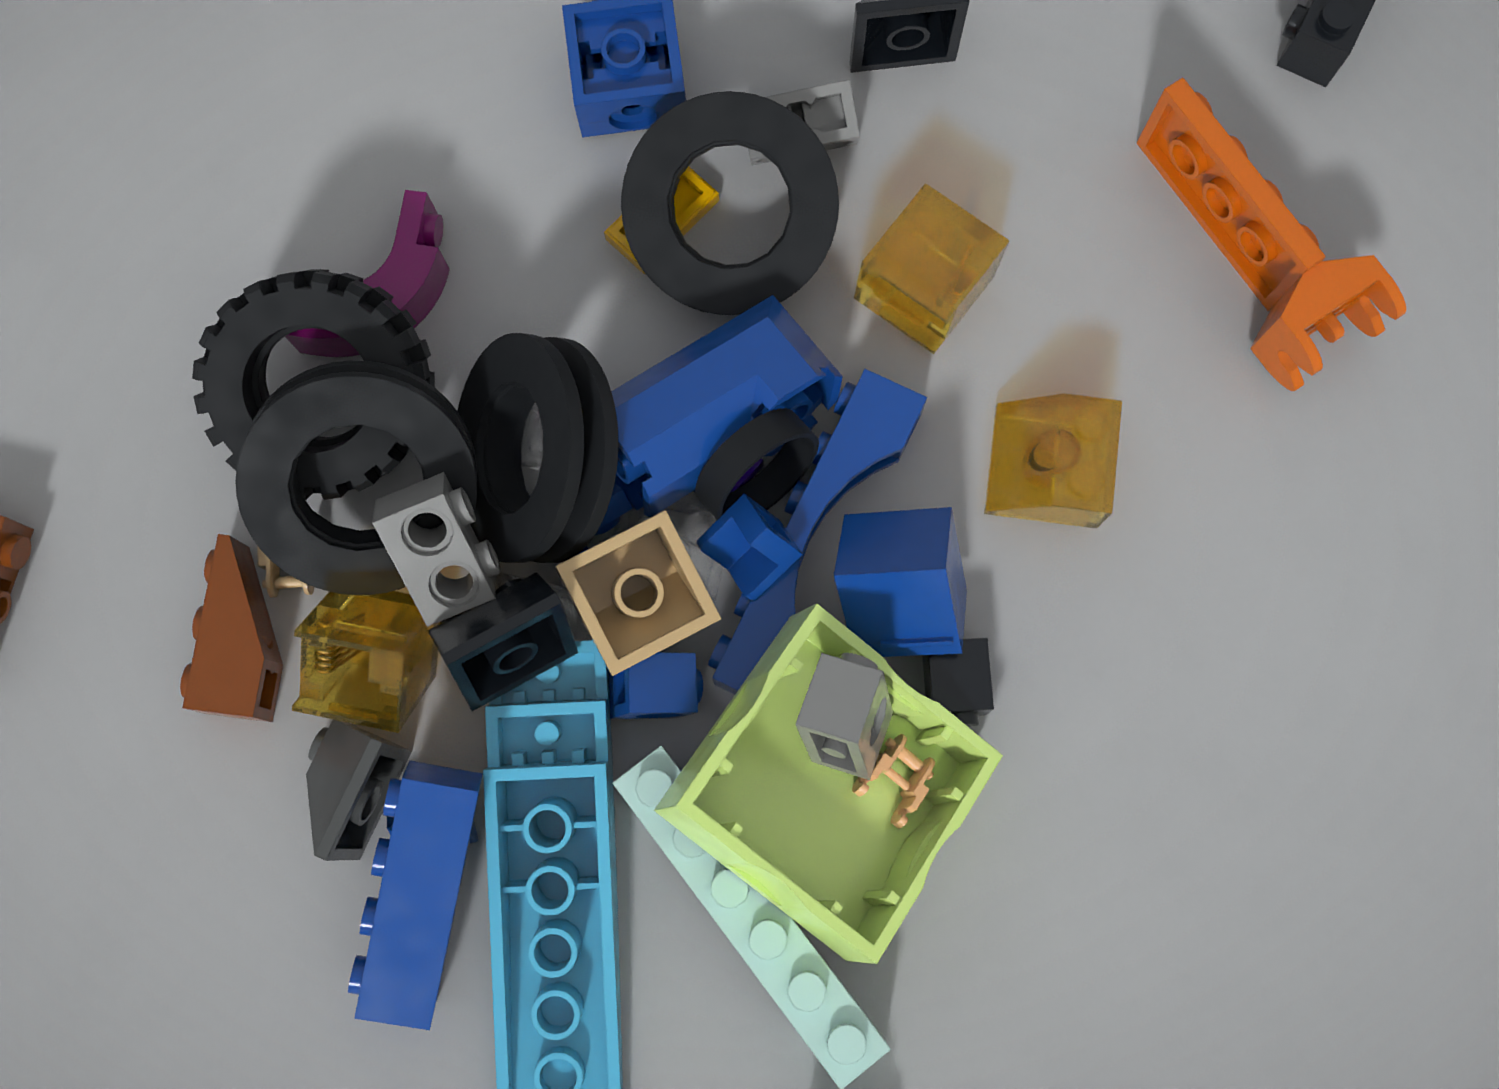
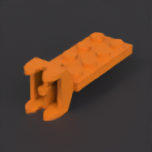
(1264, 239)

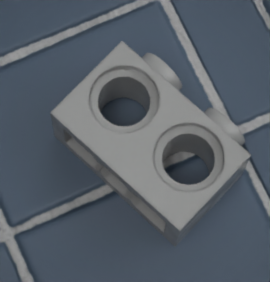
(826, 110)
(424, 552)

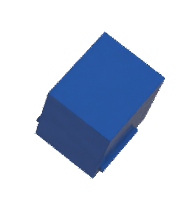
(902, 581)

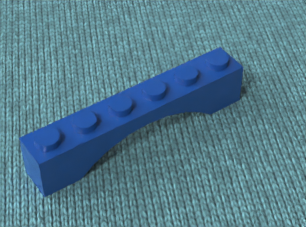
(868, 438)

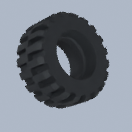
(263, 315)

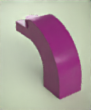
(411, 274)

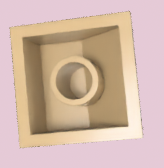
(638, 593)

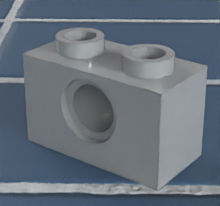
(845, 714)

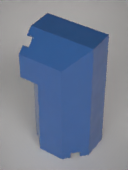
(706, 392)

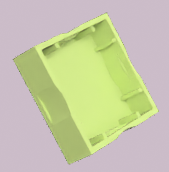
(797, 824)

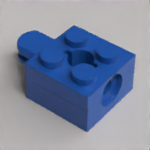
(622, 63)

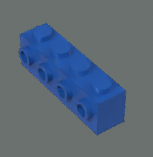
(416, 895)

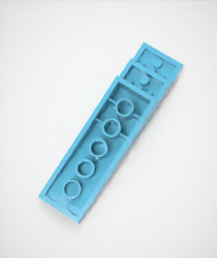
(554, 880)

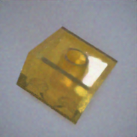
(1054, 459)

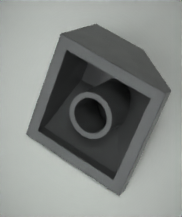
(349, 787)

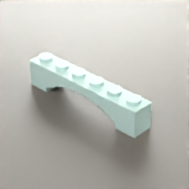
(762, 935)

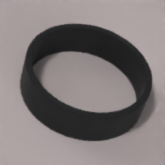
(747, 448)

